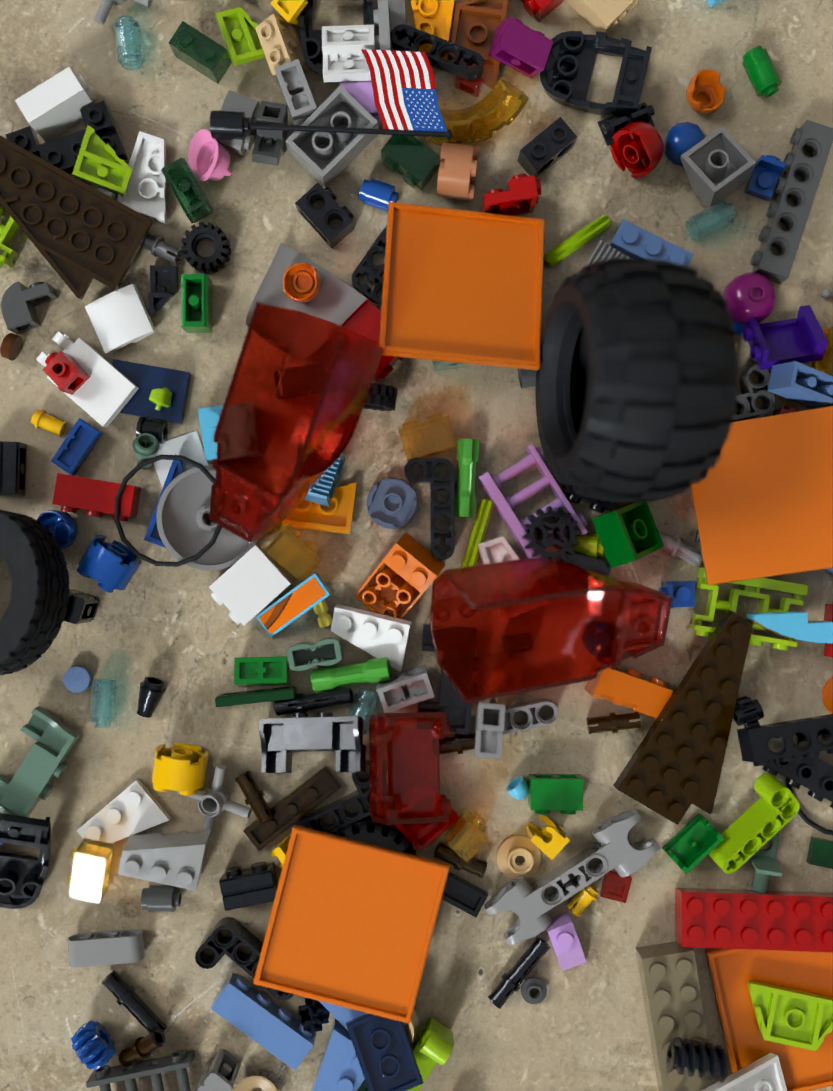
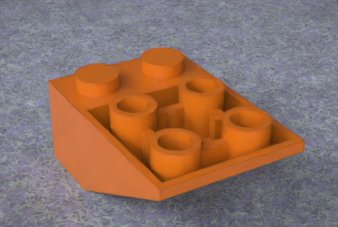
(400, 578)

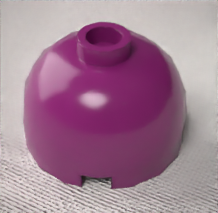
(750, 297)

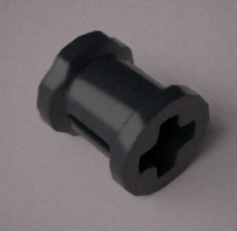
(157, 429)

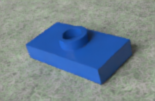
(76, 447)

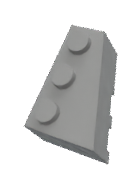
(166, 858)

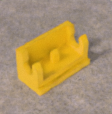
(548, 839)

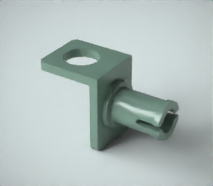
(765, 866)

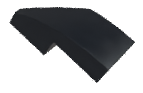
(163, 286)

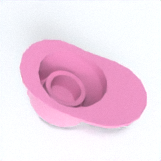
(208, 157)

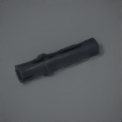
(343, 696)
(512, 980)
(130, 1000)

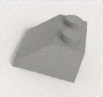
(717, 166)

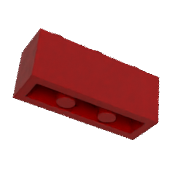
(95, 496)

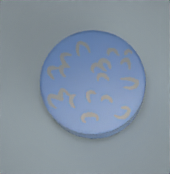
(78, 679)

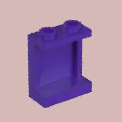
(786, 340)

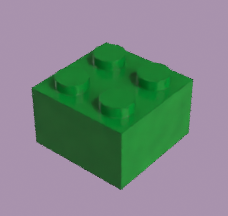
(627, 533)

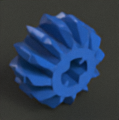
(93, 1045)

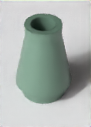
(145, 448)

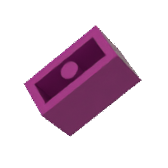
(520, 47)

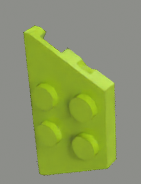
(791, 1015)

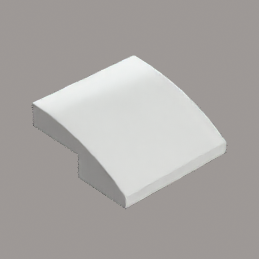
(343, 54)
(120, 318)

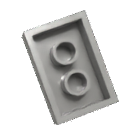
(327, 152)

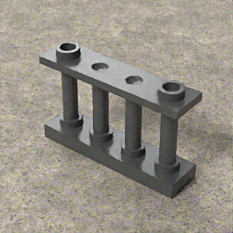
(178, 1061)

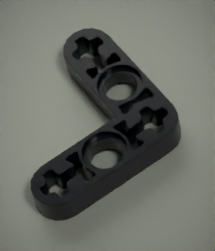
(374, 272)

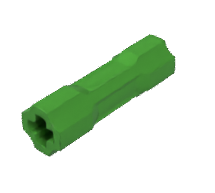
(467, 457)
(332, 677)

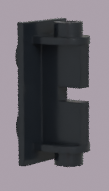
(614, 123)

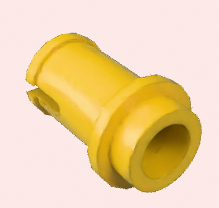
(50, 423)
(583, 899)

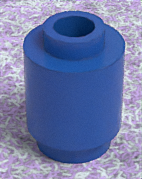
(377, 194)

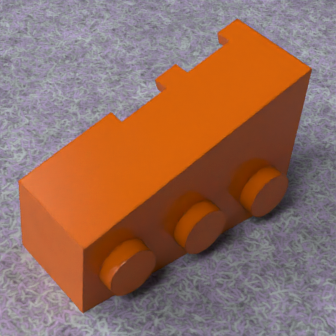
(630, 690)

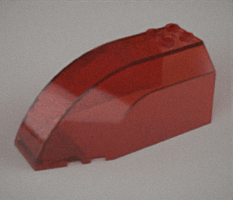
(286, 415)
(538, 625)

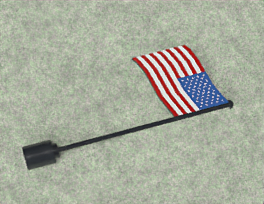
(402, 95)

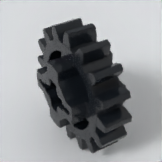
(542, 527)

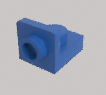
(765, 177)
(681, 591)

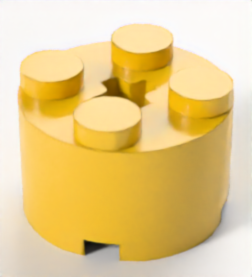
(179, 768)

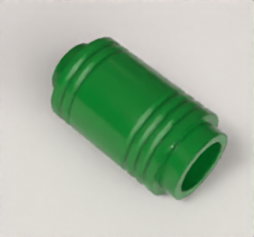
(761, 72)

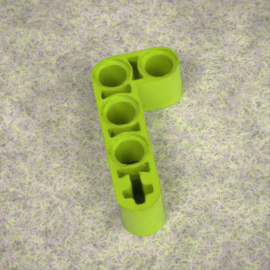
(756, 824)
(431, 1047)

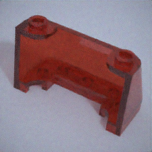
(407, 768)

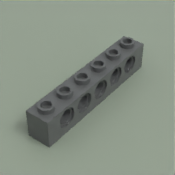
(817, 141)

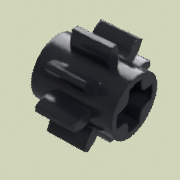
(748, 712)
(313, 1015)

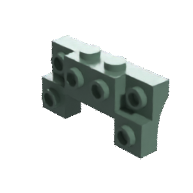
(40, 766)

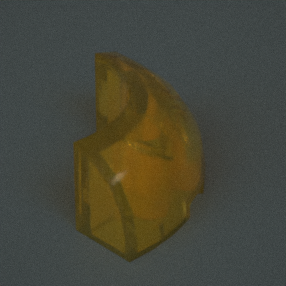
(485, 117)

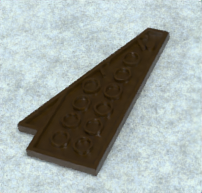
(70, 221)
(687, 743)

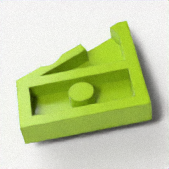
(240, 36)

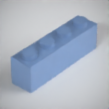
(263, 1021)

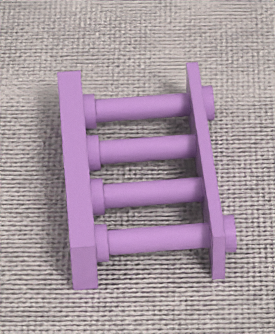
(506, 505)

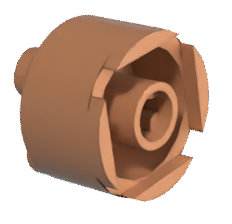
(457, 171)

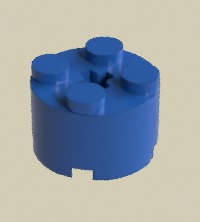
(108, 564)

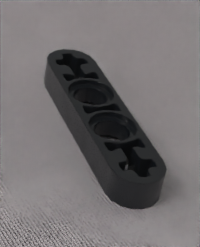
(440, 47)

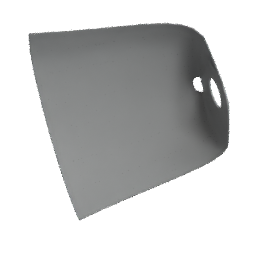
(333, 303)

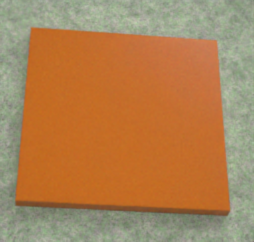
(462, 286)
(769, 499)
(351, 924)
(796, 970)

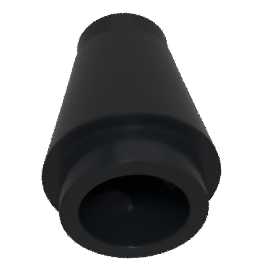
(149, 696)

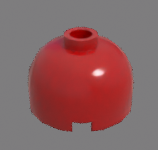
(637, 148)

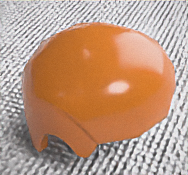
(705, 92)
(301, 282)

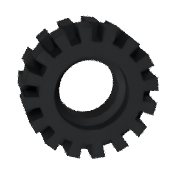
(206, 232)
(381, 397)

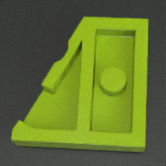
(100, 165)

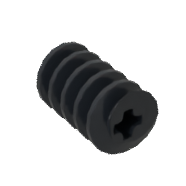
(697, 1056)

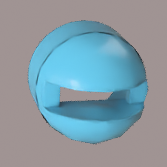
(518, 788)

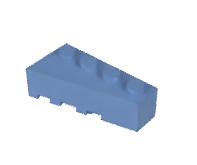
(339, 1065)

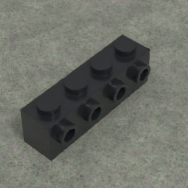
(808, 772)

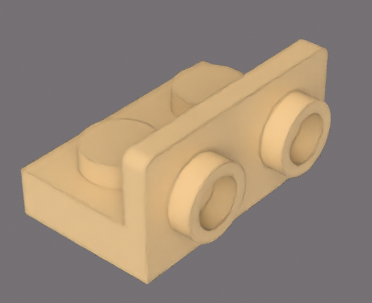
(280, 42)

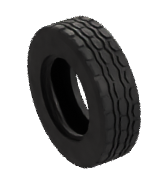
(37, 591)

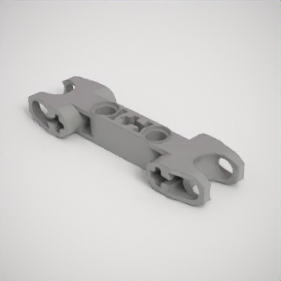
(531, 902)

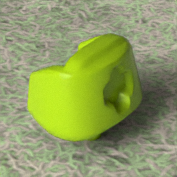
(161, 397)

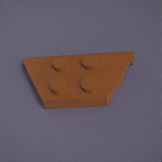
(475, 29)

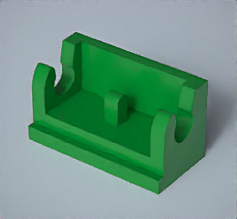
(261, 671)
(693, 843)

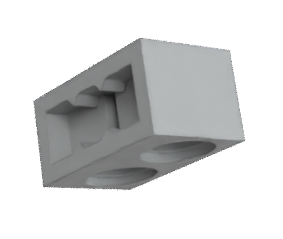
(295, 91)
(405, 689)

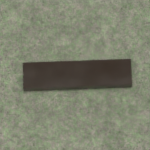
(293, 807)

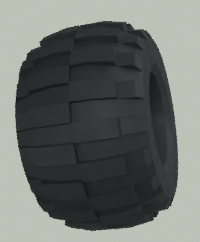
(635, 380)

